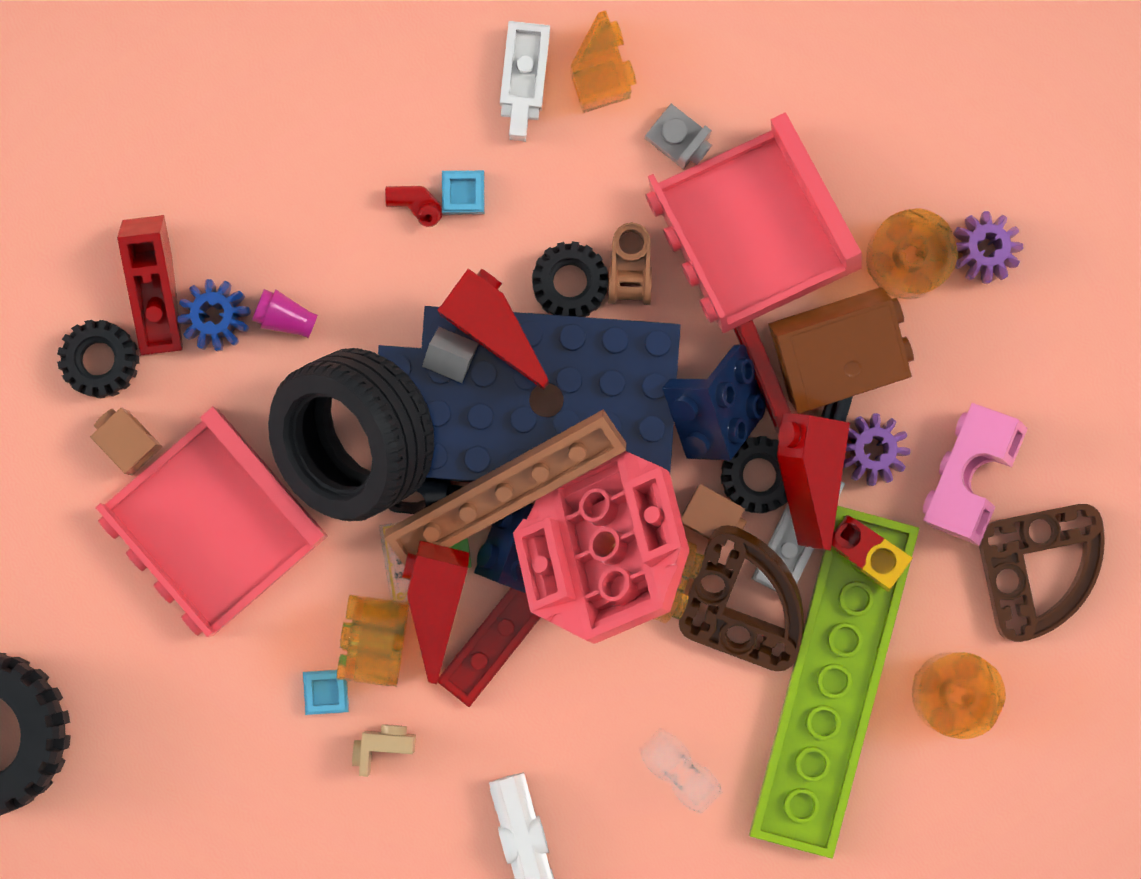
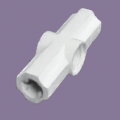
(520, 828)

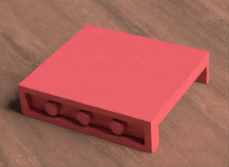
(755, 227)
(211, 524)

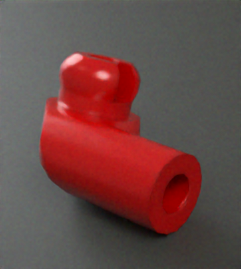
(418, 200)

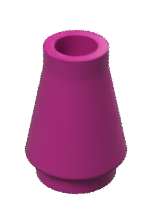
(283, 315)

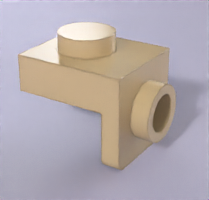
(390, 740)

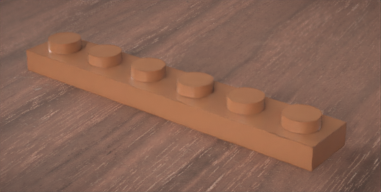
(509, 486)

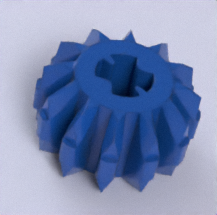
(210, 330)

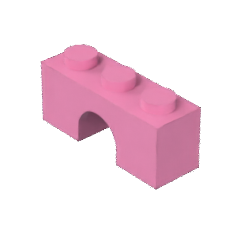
(981, 439)

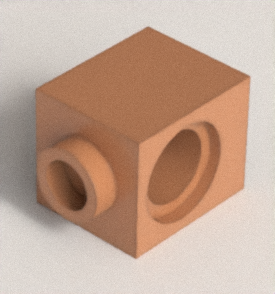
(124, 440)
(710, 511)

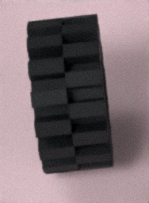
(574, 255)
(75, 347)
(733, 480)

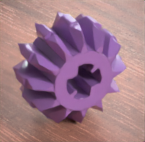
(997, 260)
(881, 463)

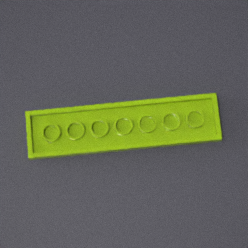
(830, 698)

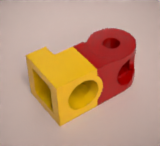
(870, 552)

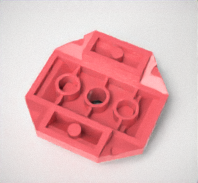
(569, 543)

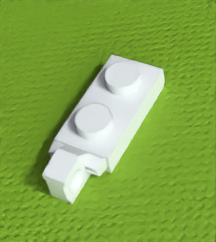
(524, 75)

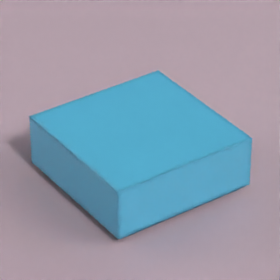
(463, 192)
(325, 693)

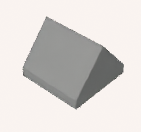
(450, 354)

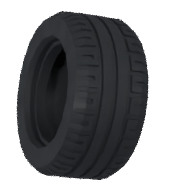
(390, 415)

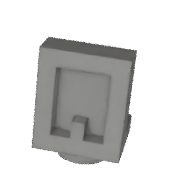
(679, 137)

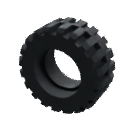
(41, 732)

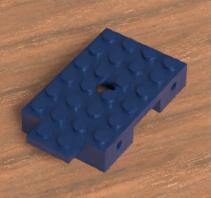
(588, 359)

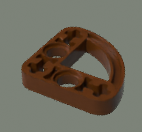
(1013, 559)
(721, 618)

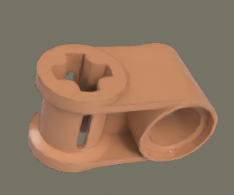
(630, 268)

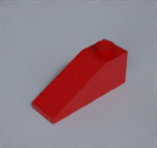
(150, 283)
(487, 318)
(812, 469)
(433, 595)

